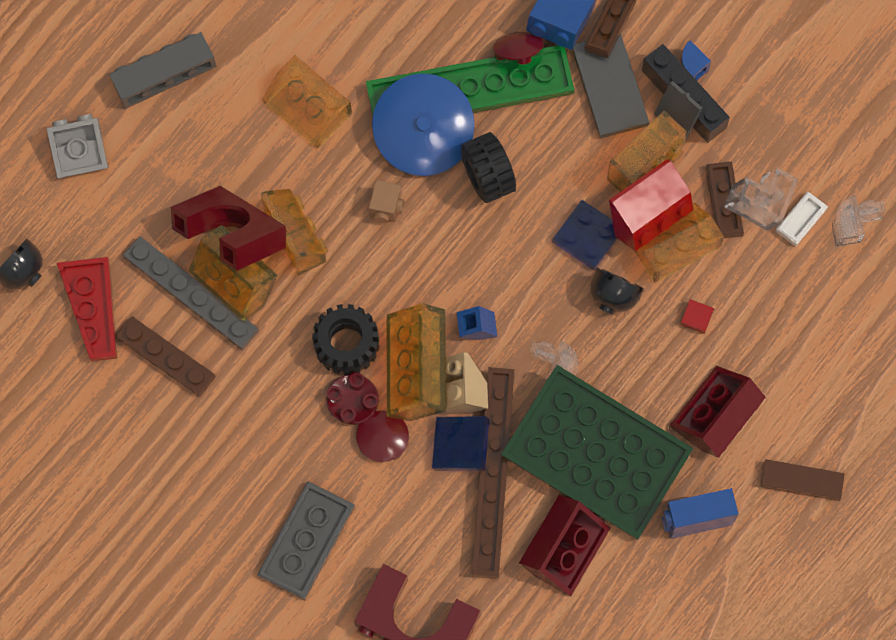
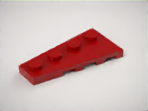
(92, 303)

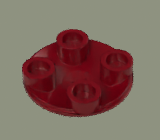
(518, 47)
(352, 399)
(382, 437)

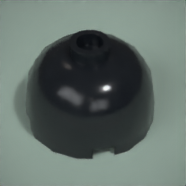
(22, 267)
(614, 291)

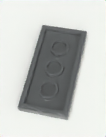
(611, 90)
(306, 540)

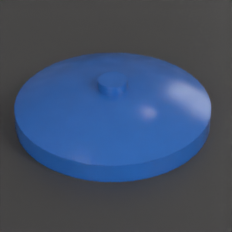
(422, 124)

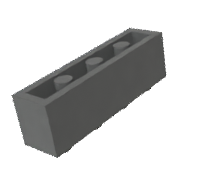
(163, 69)

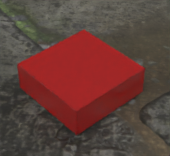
(697, 316)

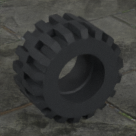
(488, 167)
(346, 319)

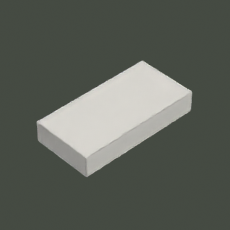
(801, 219)

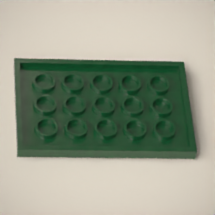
(597, 452)

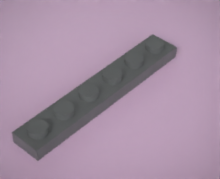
(190, 292)

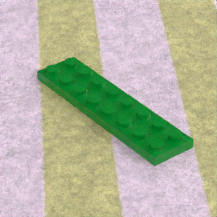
(498, 83)

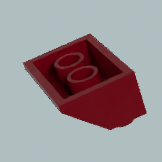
(718, 410)
(565, 544)

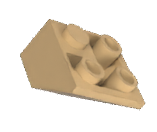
(464, 386)

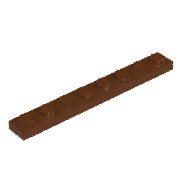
(493, 480)

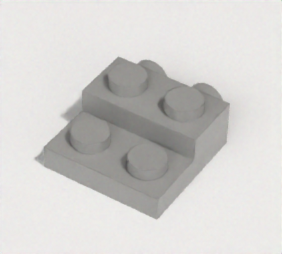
(77, 146)

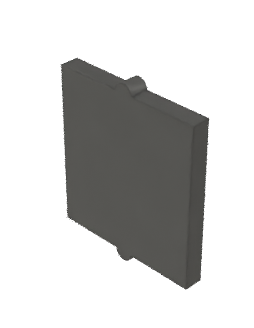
(679, 107)

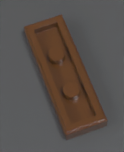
(609, 27)
(720, 182)
(802, 480)

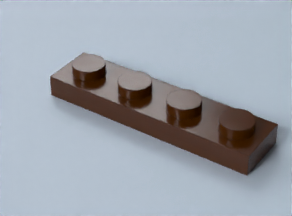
(166, 356)

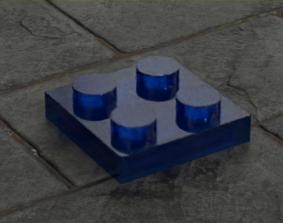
(586, 235)
(460, 443)

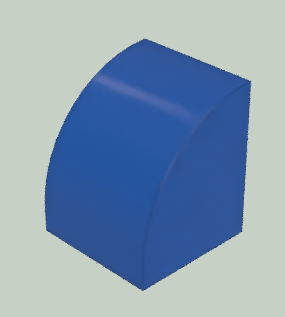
(695, 60)
(477, 323)

